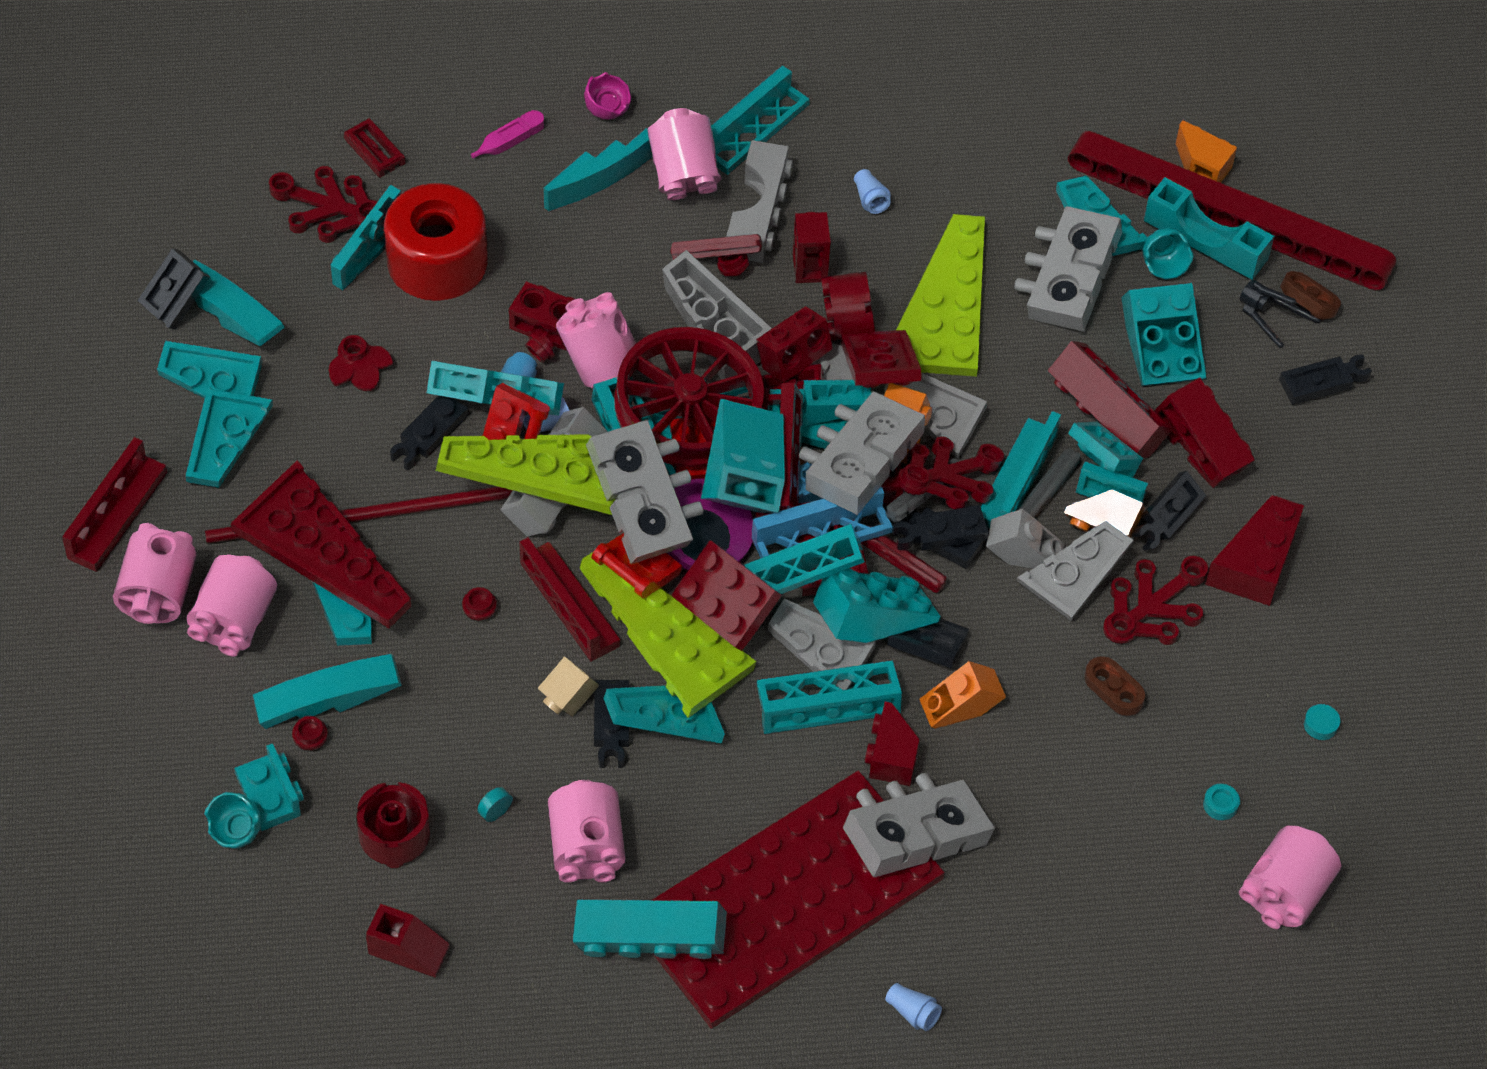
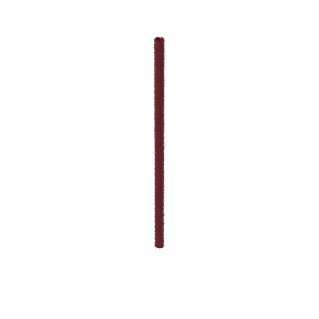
(394, 508)

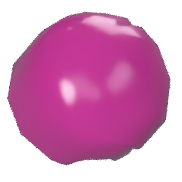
(607, 96)

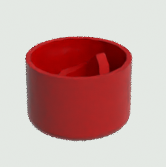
(440, 265)

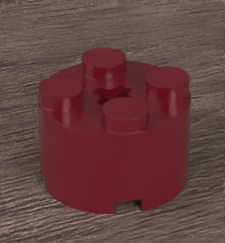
(848, 304)
(393, 823)

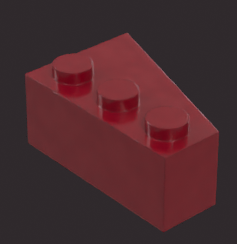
(1205, 433)
(1258, 552)

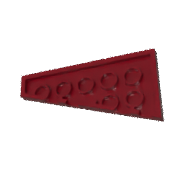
(317, 541)

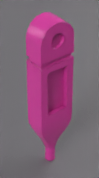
(511, 134)

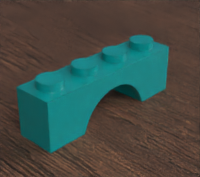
(1239, 248)

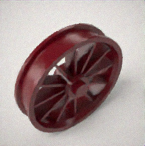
(686, 393)

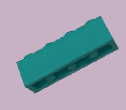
(650, 928)

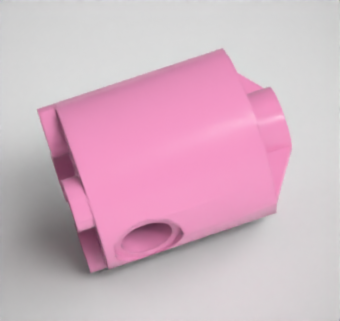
(684, 153)
(595, 337)
(155, 574)
(231, 603)
(586, 831)
(1291, 877)

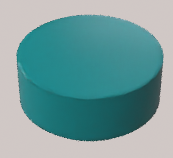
(1321, 722)
(1221, 802)
(494, 804)

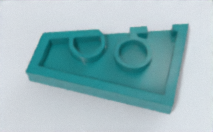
(1085, 195)
(364, 244)

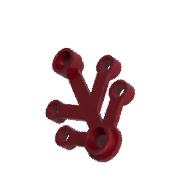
(283, 188)
(918, 480)
(1154, 604)

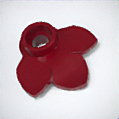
(358, 367)

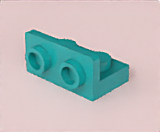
(1105, 448)
(270, 788)

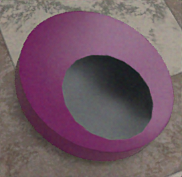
(720, 523)

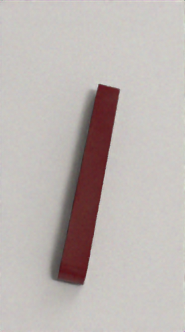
(1293, 233)

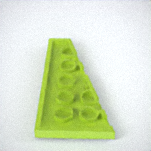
(947, 302)
(543, 467)
(672, 640)

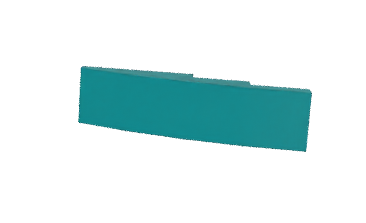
(591, 174)
(236, 308)
(480, 384)
(823, 397)
(327, 688)

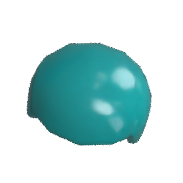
(1167, 253)
(233, 820)

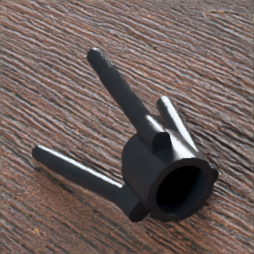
(1260, 297)

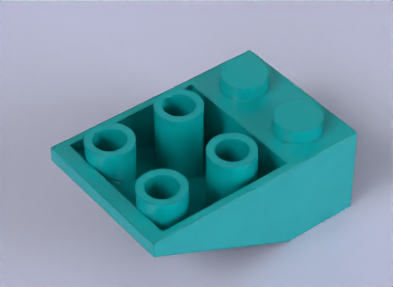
(1164, 334)
(746, 458)
(872, 605)

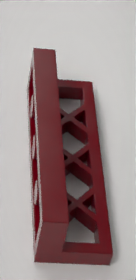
(791, 408)
(113, 506)
(568, 599)

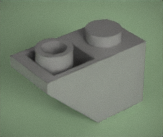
(1022, 540)

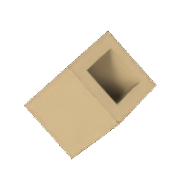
(567, 688)

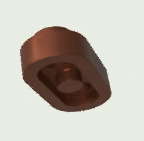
(1311, 295)
(1116, 687)

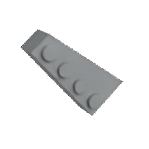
(712, 306)

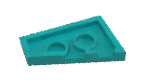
(209, 368)
(223, 433)
(345, 621)
(659, 711)

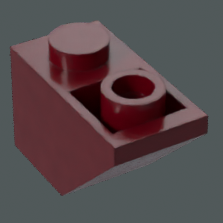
(895, 748)
(405, 941)

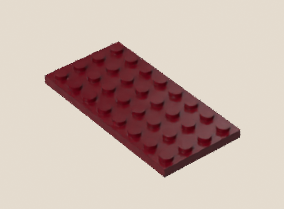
(787, 902)

